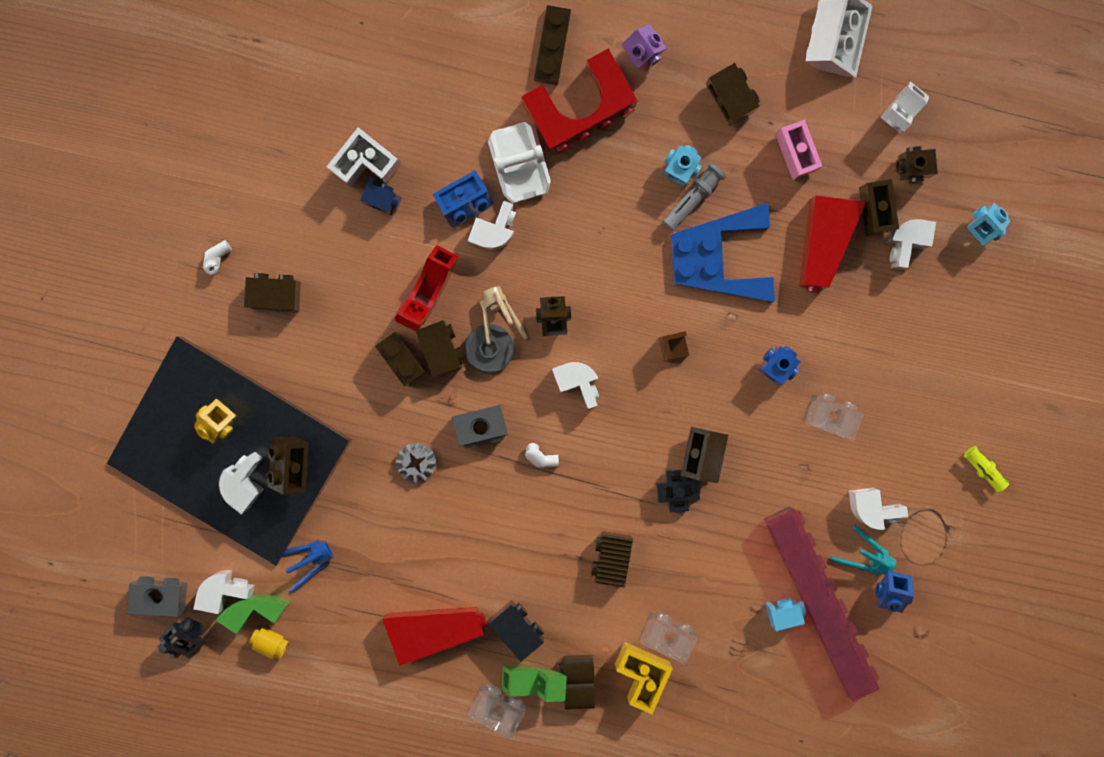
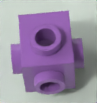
(644, 46)

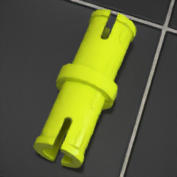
(986, 469)

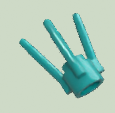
(879, 562)

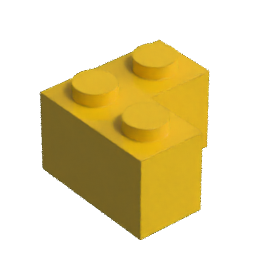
(649, 674)

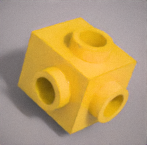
(214, 421)

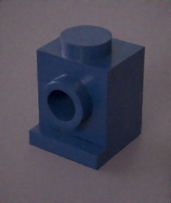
(380, 197)

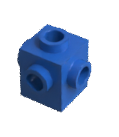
(771, 366)
(895, 591)

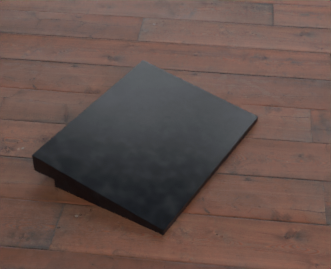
(177, 464)

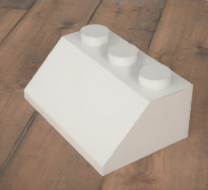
(839, 36)

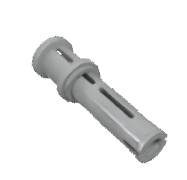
(701, 188)

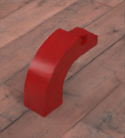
(427, 289)

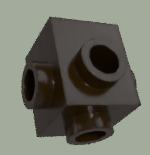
(916, 164)
(553, 315)

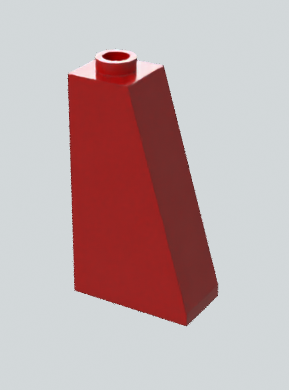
(826, 239)
(431, 631)

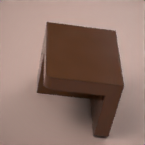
(674, 346)

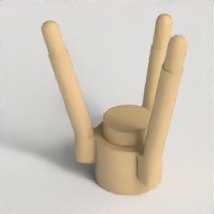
(495, 301)

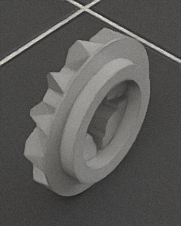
(427, 466)

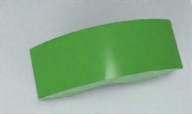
(239, 613)
(530, 680)

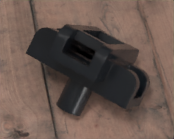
(679, 489)
(179, 635)

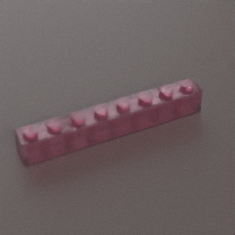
(822, 604)

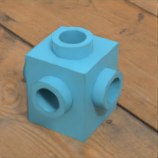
(676, 171)
(989, 223)

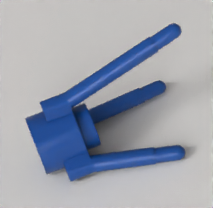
(319, 554)

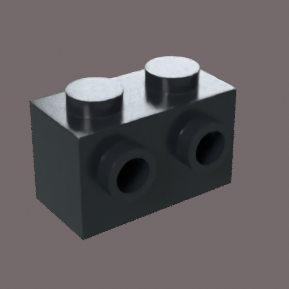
(517, 630)

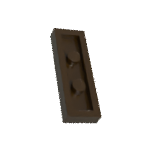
(552, 44)

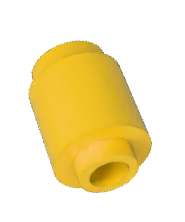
(268, 643)

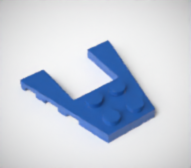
(699, 256)

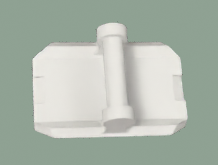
(519, 162)

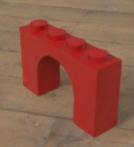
(560, 130)

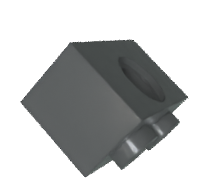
(465, 422)
(142, 600)

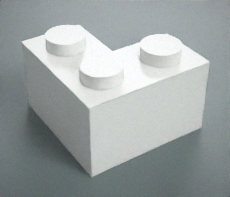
(363, 153)

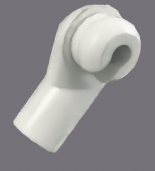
(213, 257)
(538, 458)

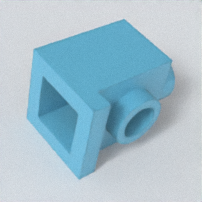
(786, 614)

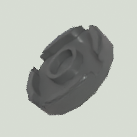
(489, 357)

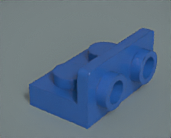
(463, 199)

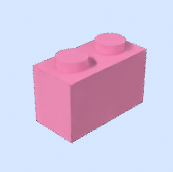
(798, 149)

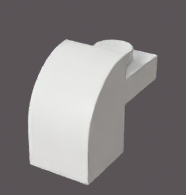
(905, 107)
(914, 234)
(490, 235)
(574, 375)
(236, 485)
(869, 510)
(214, 591)

